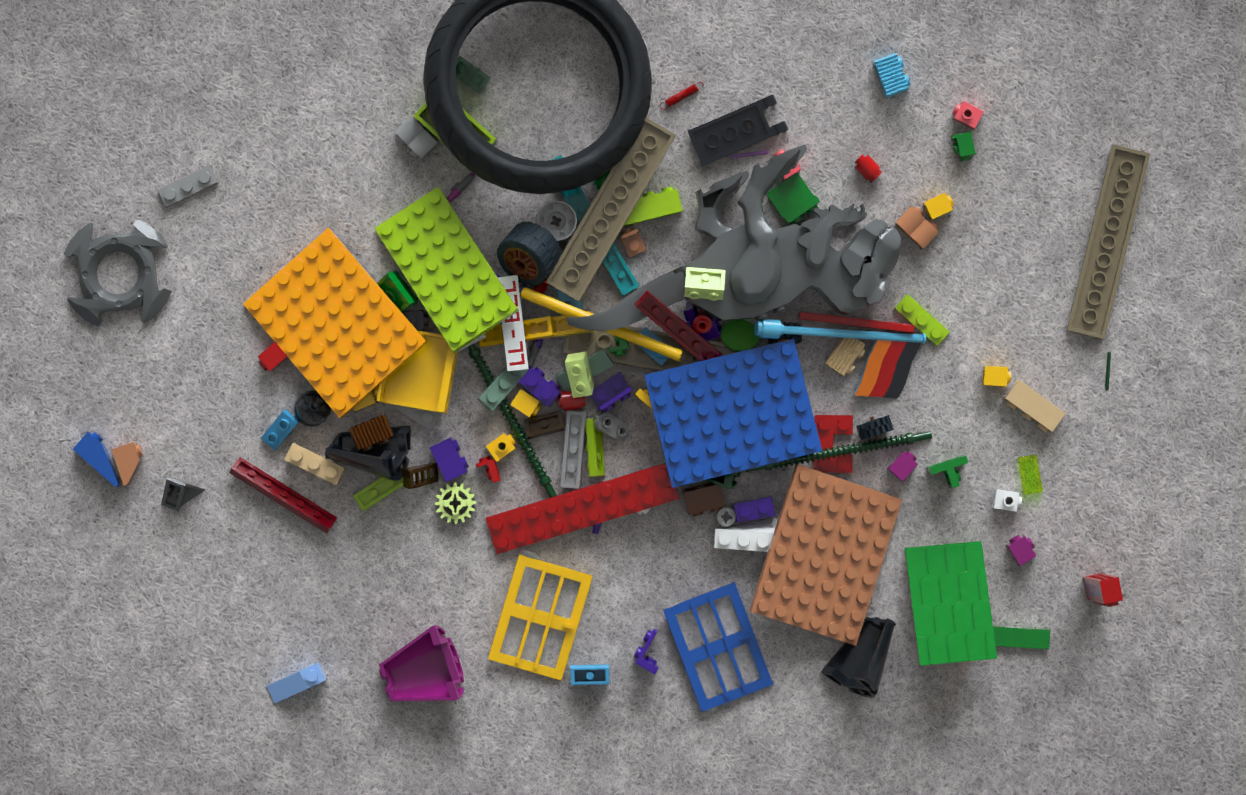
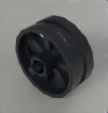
(312, 409)

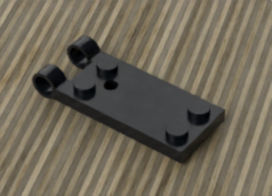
(727, 133)

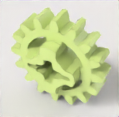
(464, 502)

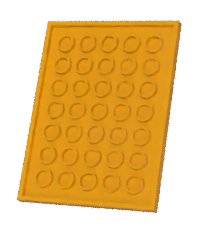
(334, 323)

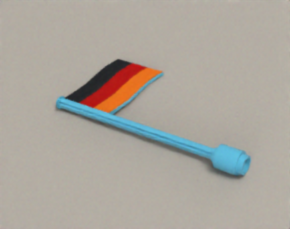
(885, 365)

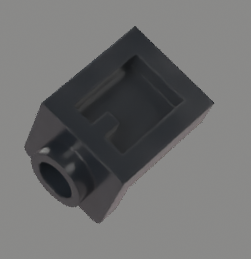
(417, 319)

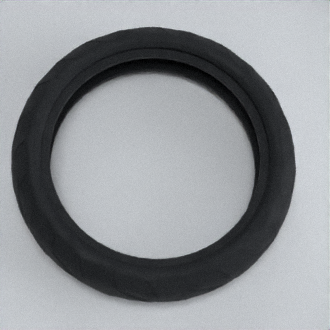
(525, 174)

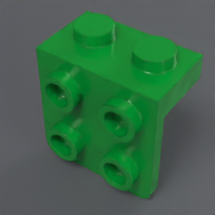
(793, 199)

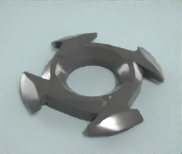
(89, 255)

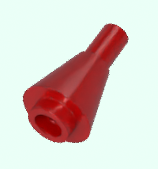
(702, 323)

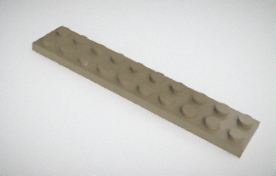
(610, 211)
(1108, 242)
(635, 356)

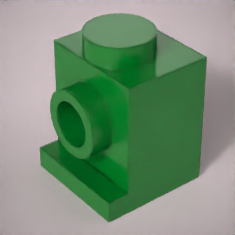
(964, 146)

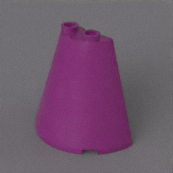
(424, 669)

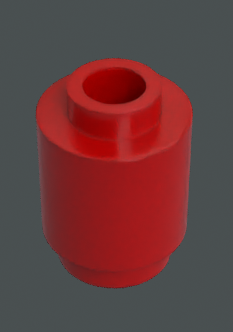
(867, 168)
(570, 403)

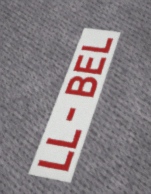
(513, 328)

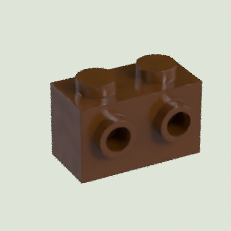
(703, 498)

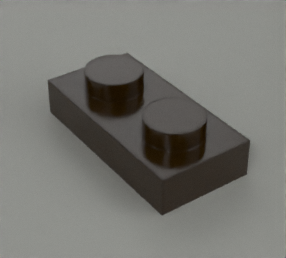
(544, 424)

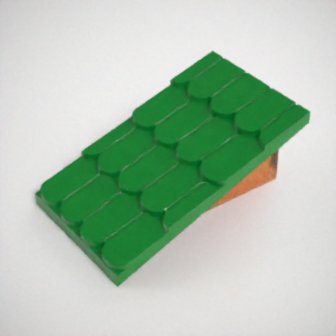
(950, 603)

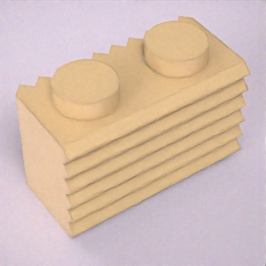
(845, 354)

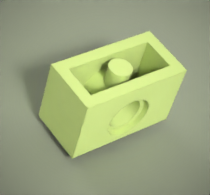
(579, 374)

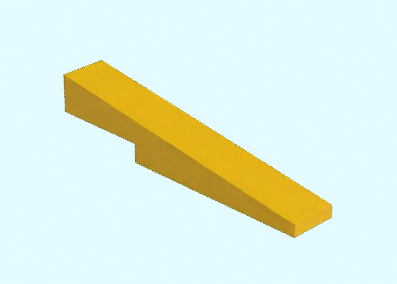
(535, 330)

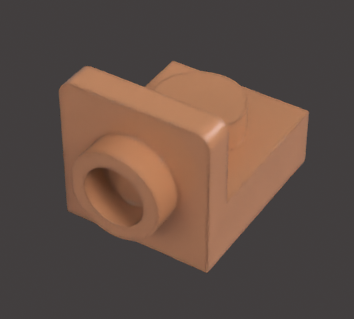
(632, 242)

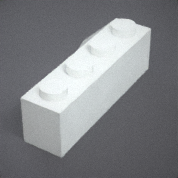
(746, 536)

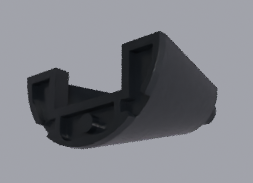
(382, 460)
(862, 665)

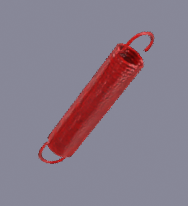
(681, 95)

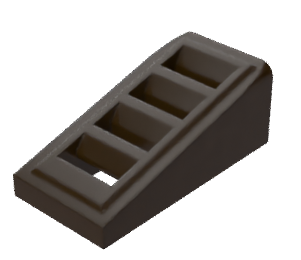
(408, 479)

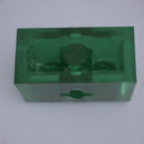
(471, 75)

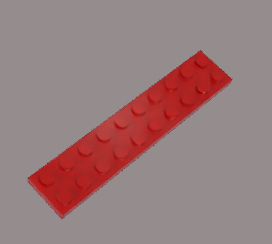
(581, 508)

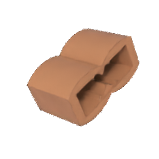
(917, 227)

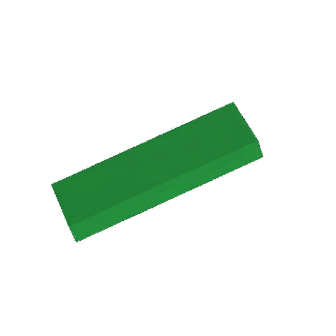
(1022, 637)

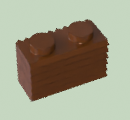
(371, 432)

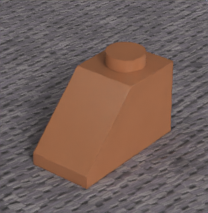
(127, 461)

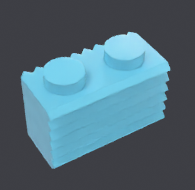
(891, 75)

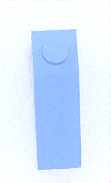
(296, 682)

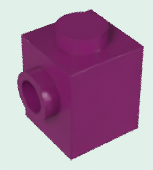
(1021, 549)

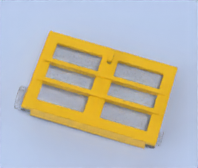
(539, 616)

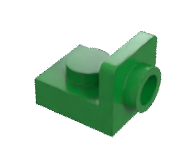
(620, 350)

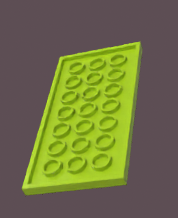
(446, 269)

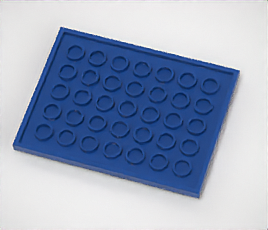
(732, 413)

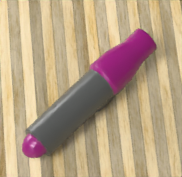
(459, 187)

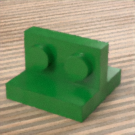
(398, 291)
(952, 476)

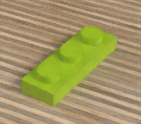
(922, 319)
(595, 449)

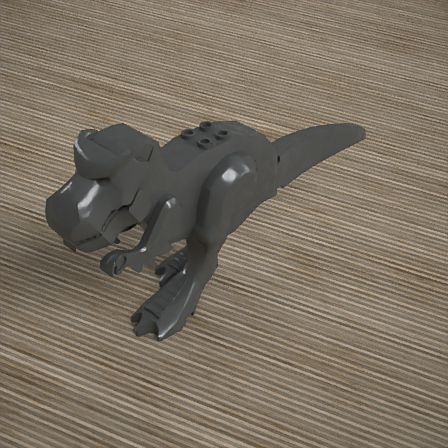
(770, 265)

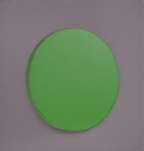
(739, 335)

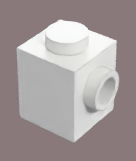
(1006, 500)

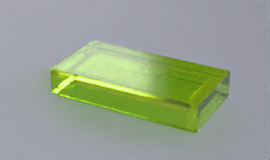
(1030, 474)

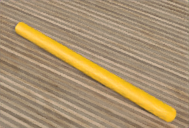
(624, 333)

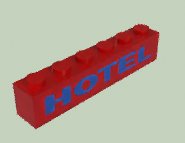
(1103, 589)

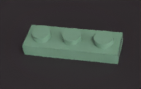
(500, 388)

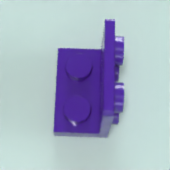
(611, 391)
(647, 663)

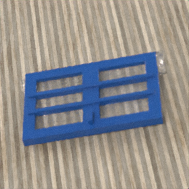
(717, 646)

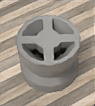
(726, 517)

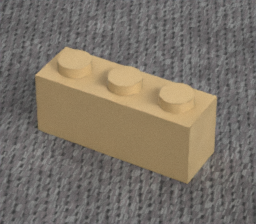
(1034, 406)
(315, 463)

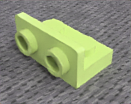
(704, 283)

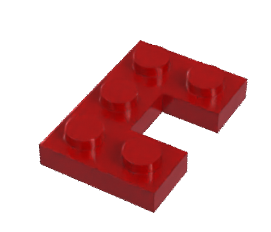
(826, 427)

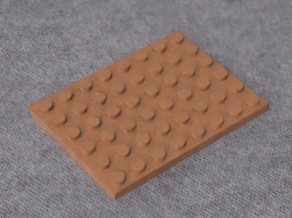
(825, 554)

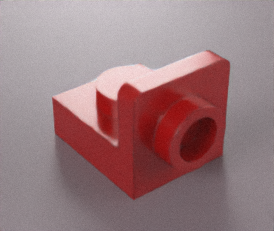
(492, 470)

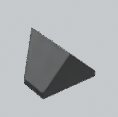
(178, 493)

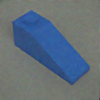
(96, 454)

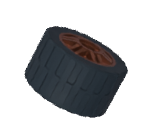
(529, 253)

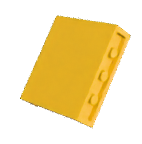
(423, 379)

